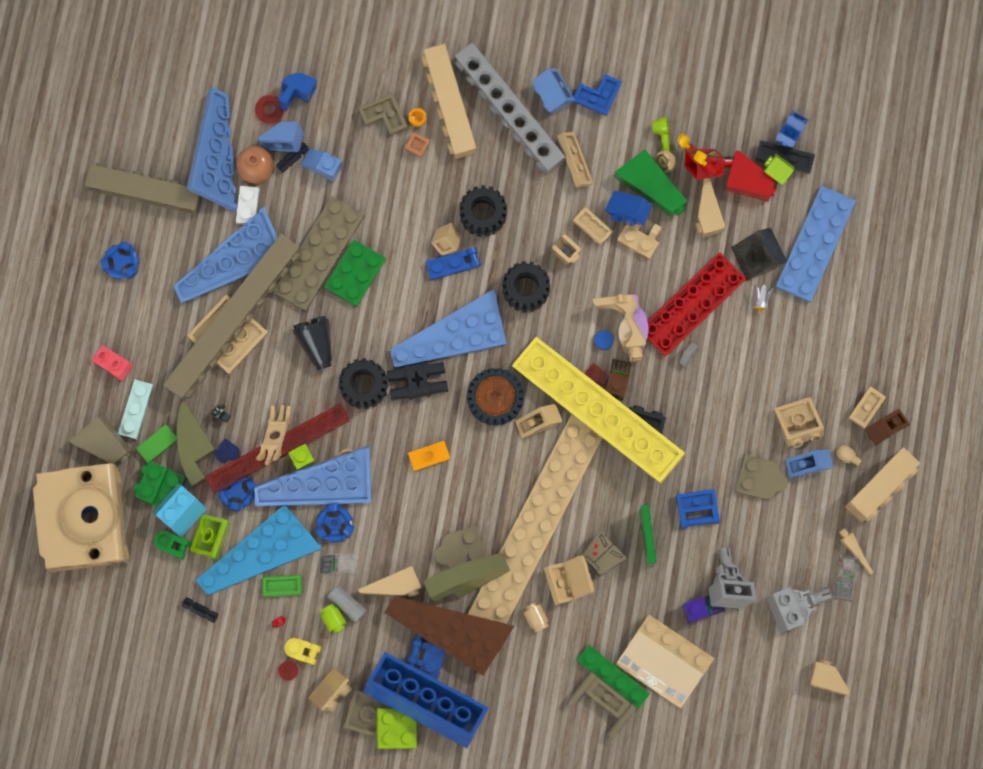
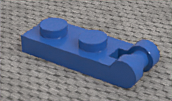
(452, 263)

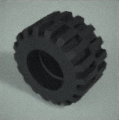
(483, 195)
(526, 271)
(363, 367)

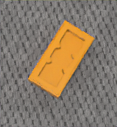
(429, 456)

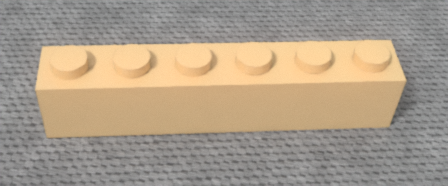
(449, 101)

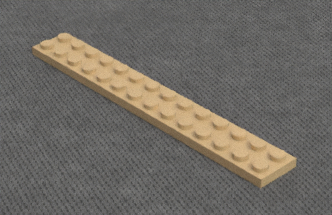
(538, 520)

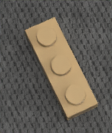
(575, 159)

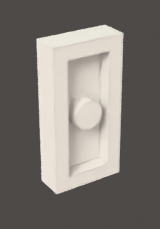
(247, 204)

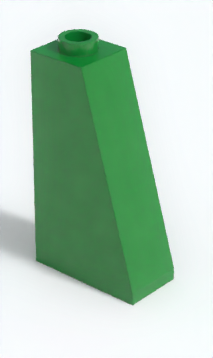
(651, 183)

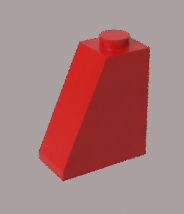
(749, 179)

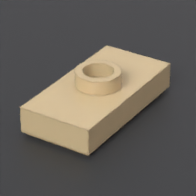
(592, 226)

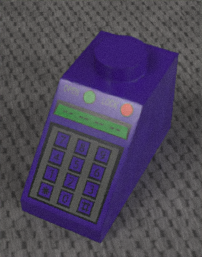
(700, 609)

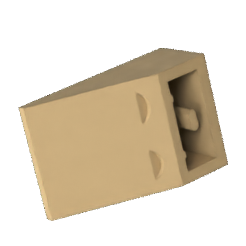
(330, 691)

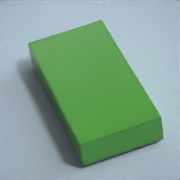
(157, 444)
(282, 585)

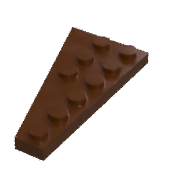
(461, 635)

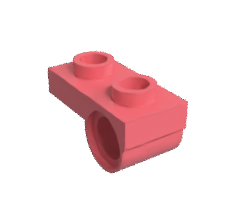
(112, 363)

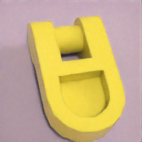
(295, 649)

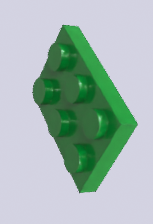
(355, 273)

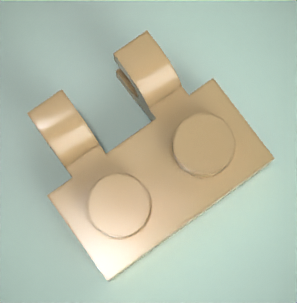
(639, 241)

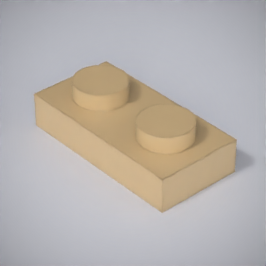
(867, 407)

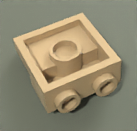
(799, 422)

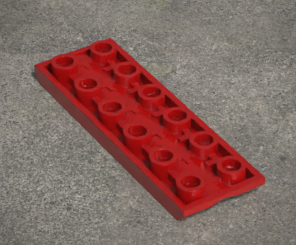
(693, 304)

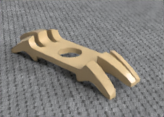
(279, 425)

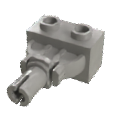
(729, 586)
(792, 608)

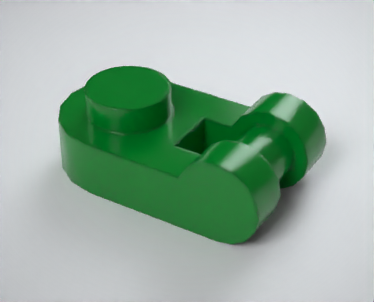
(164, 541)

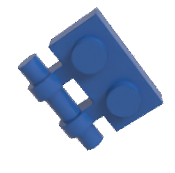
(432, 658)

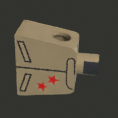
(602, 555)

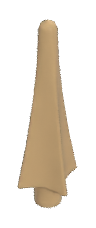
(851, 543)

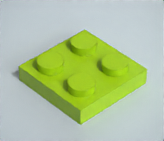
(394, 730)

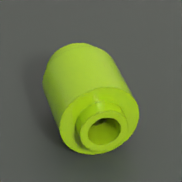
(333, 619)

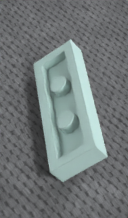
(135, 409)

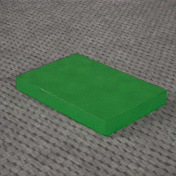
(647, 536)

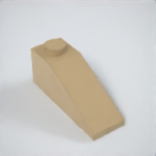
(709, 215)
(397, 584)

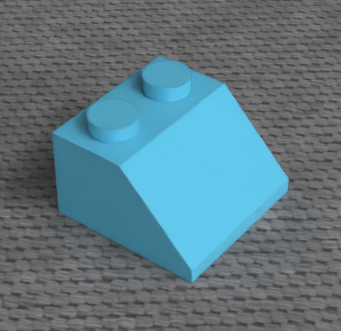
(179, 510)

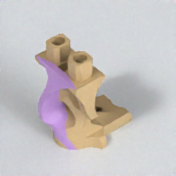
(634, 327)

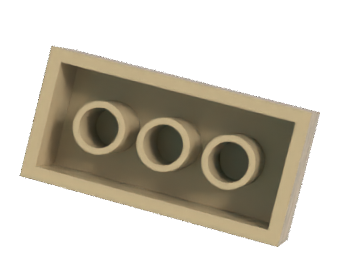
(886, 481)

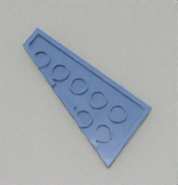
(462, 332)

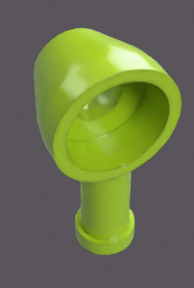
(661, 128)

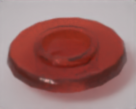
(268, 117)

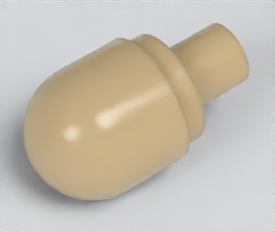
(847, 455)

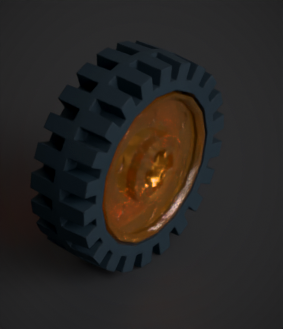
(506, 406)

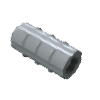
(347, 604)

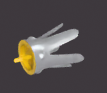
(761, 300)

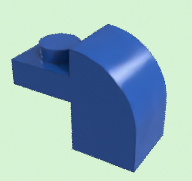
(298, 86)
(792, 130)

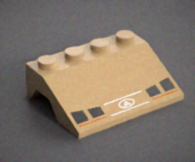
(664, 661)

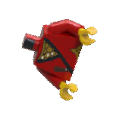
(703, 162)

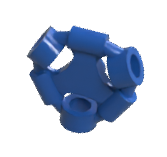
(121, 261)
(237, 491)
(334, 523)

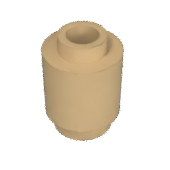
(536, 617)

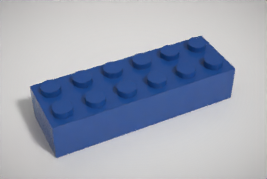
(425, 700)

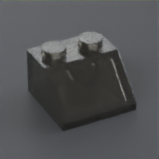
(758, 253)

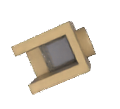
(566, 250)

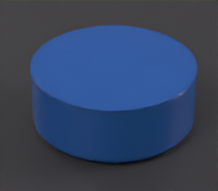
(603, 340)

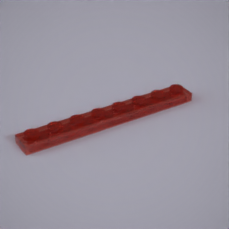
(294, 438)

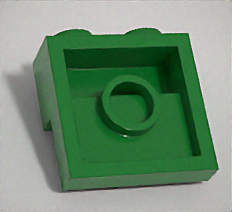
(156, 483)

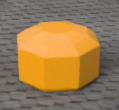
(417, 117)

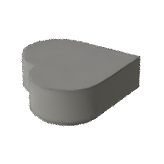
(688, 354)

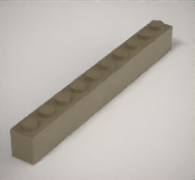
(232, 317)

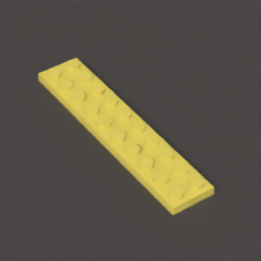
(598, 410)

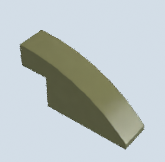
(192, 445)
(466, 576)

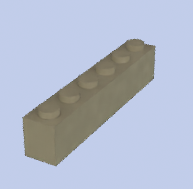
(141, 189)

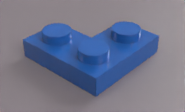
(600, 99)

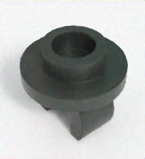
(219, 413)

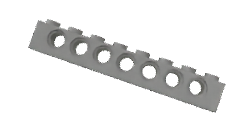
(472, 55)

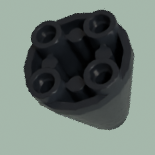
(315, 341)

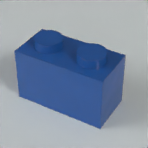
(628, 208)

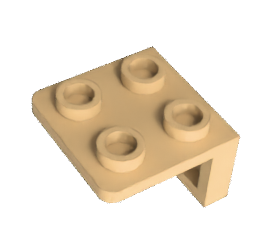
(569, 580)

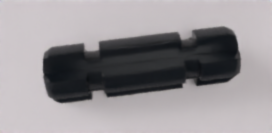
(291, 158)
(200, 610)

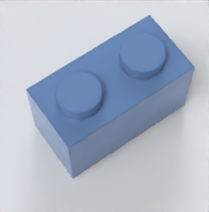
(553, 90)

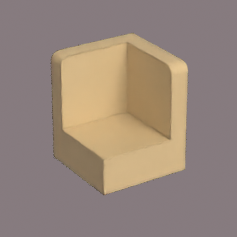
(446, 239)

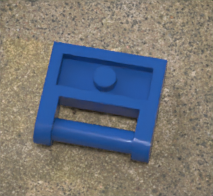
(697, 502)

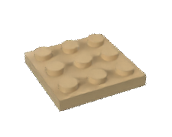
(240, 347)

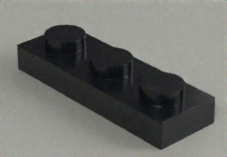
(800, 160)

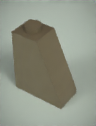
(102, 441)

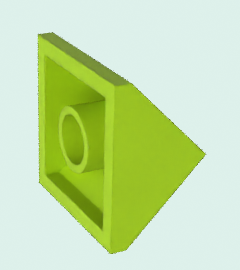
(210, 536)

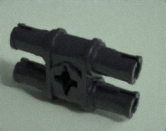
(425, 388)

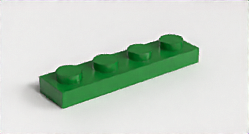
(613, 676)

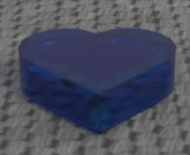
(227, 451)

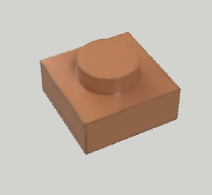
(417, 145)

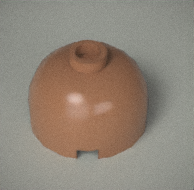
(254, 165)

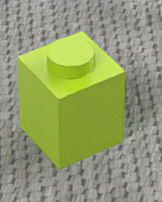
(778, 168)
(301, 457)

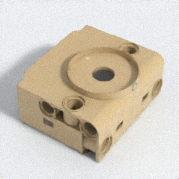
(63, 535)

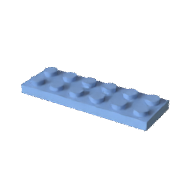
(815, 244)

